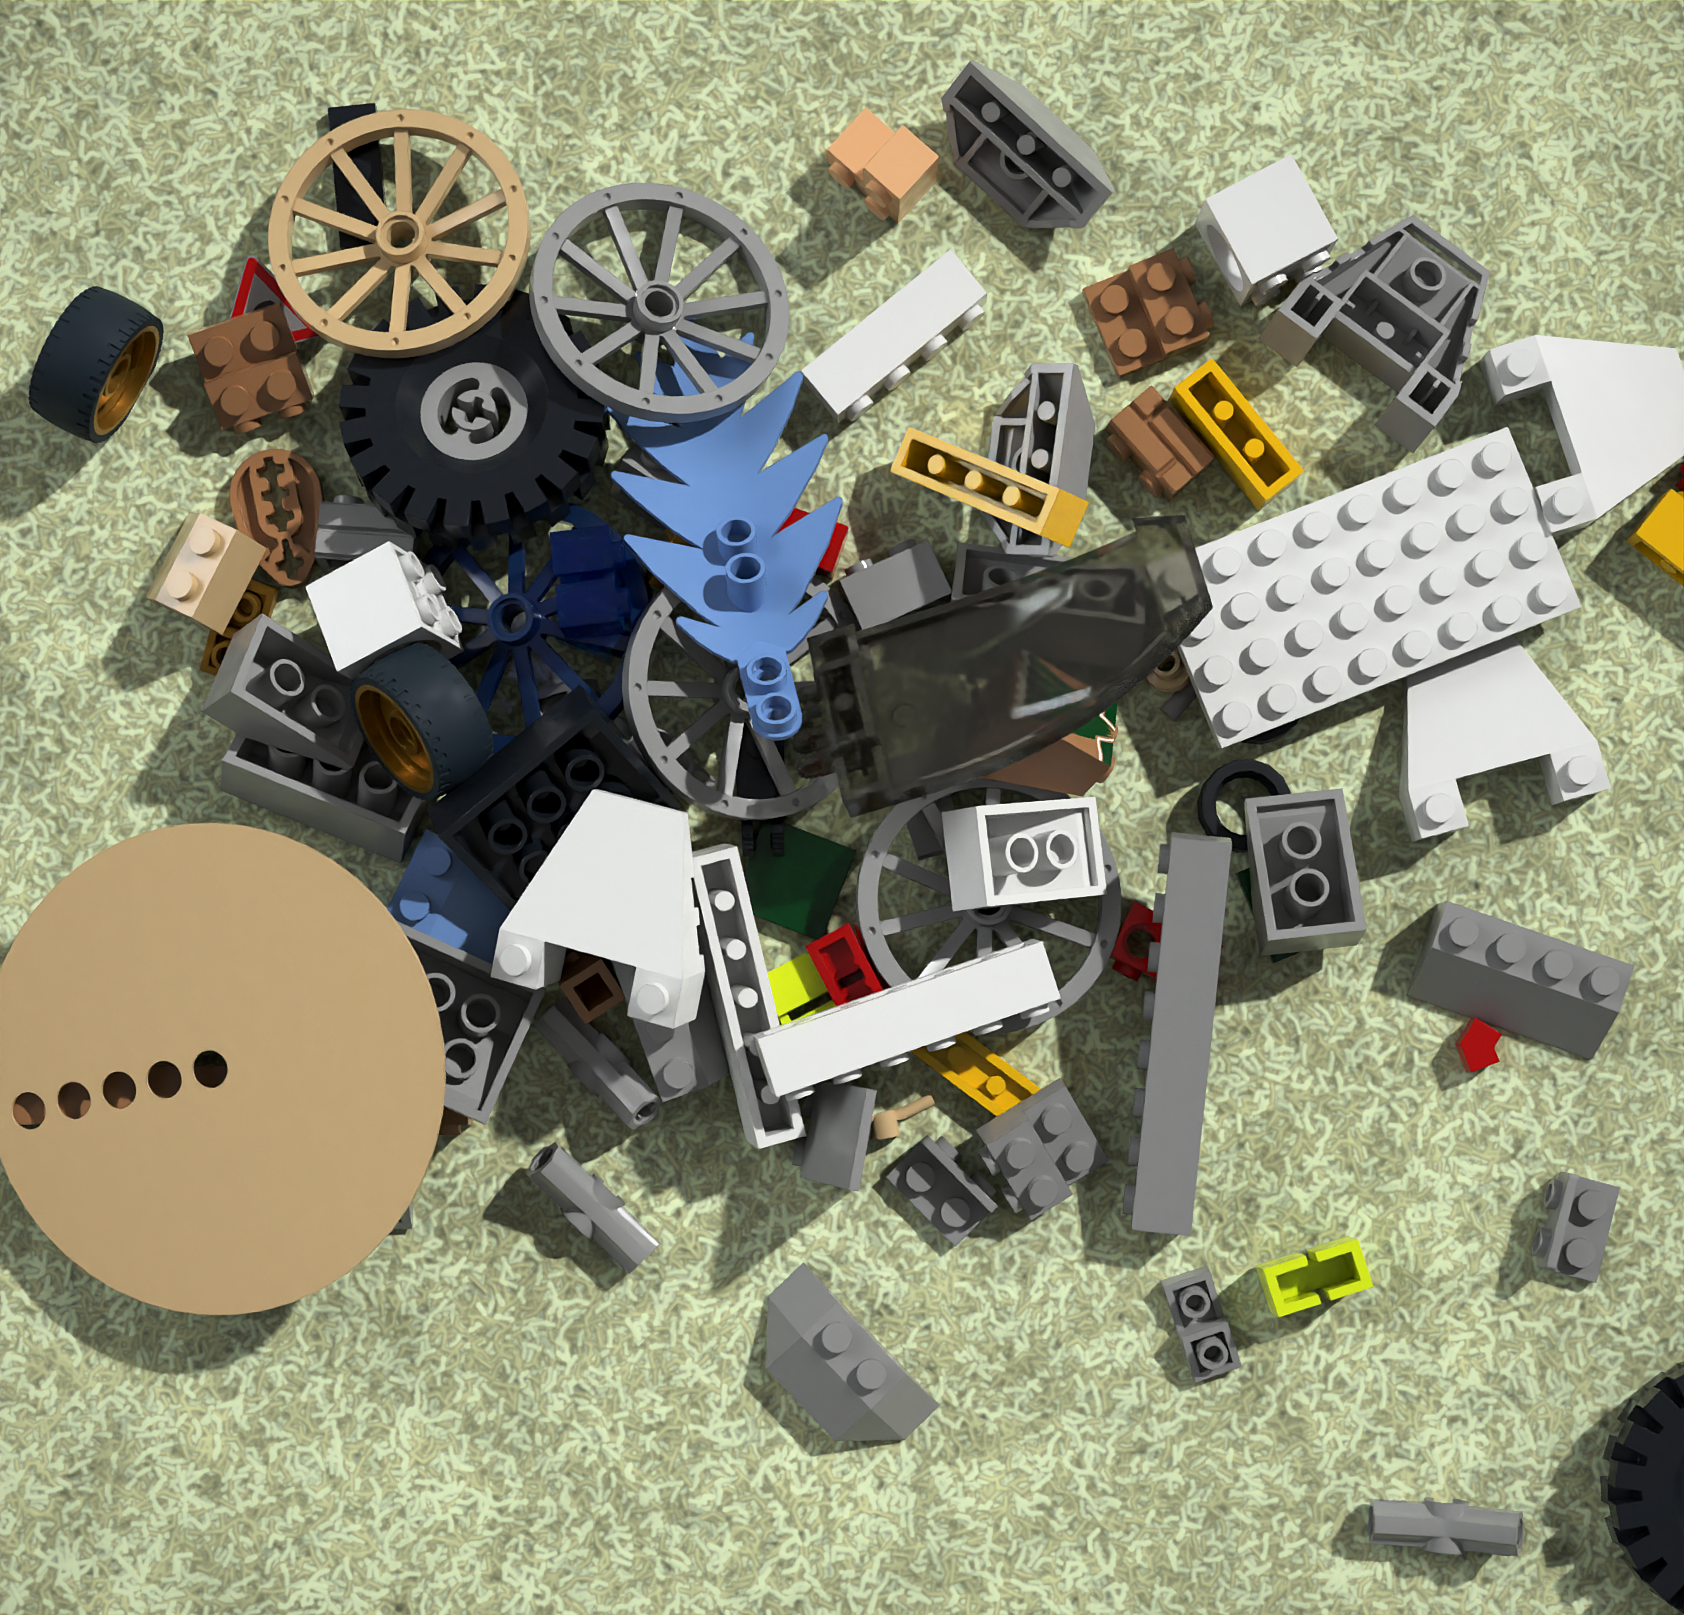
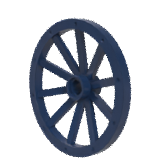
(537, 624)

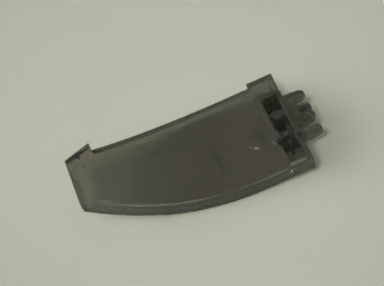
(997, 670)

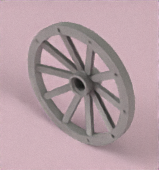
(661, 298)
(726, 702)
(873, 930)

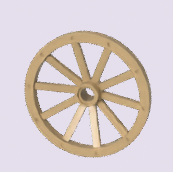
(396, 227)

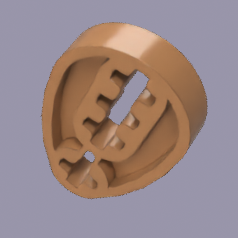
(252, 512)

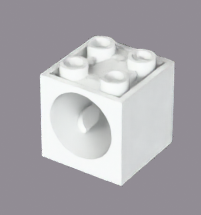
(1266, 232)
(383, 606)

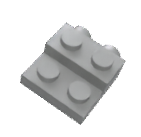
(1040, 1149)

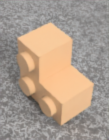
(883, 165)

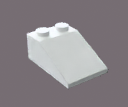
(1023, 853)

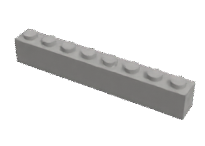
(1180, 1033)

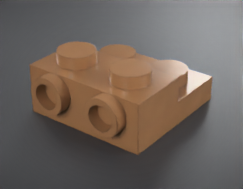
(1149, 313)
(252, 368)

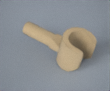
(885, 1123)

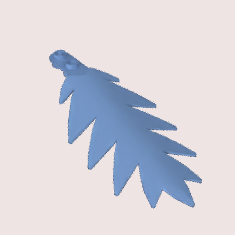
(730, 510)

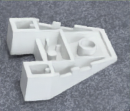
(1612, 410)
(1481, 717)
(619, 893)

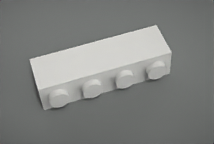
(895, 337)

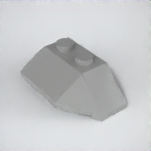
(1022, 152)
(1045, 434)
(839, 1365)

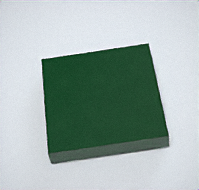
(802, 884)

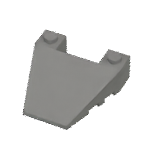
(1396, 316)

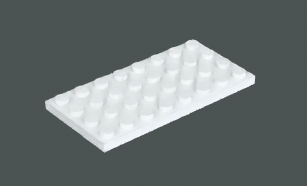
(1372, 587)

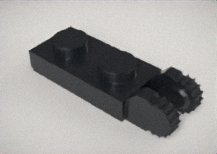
(756, 783)

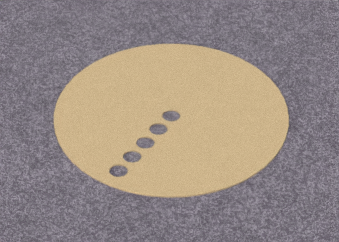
(327, 1047)

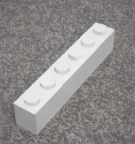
(740, 992)
(906, 1018)

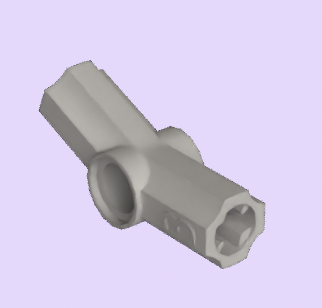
(599, 1064)
(591, 1206)
(1446, 1527)

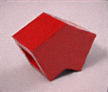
(1477, 1045)

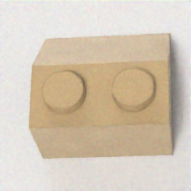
(206, 572)

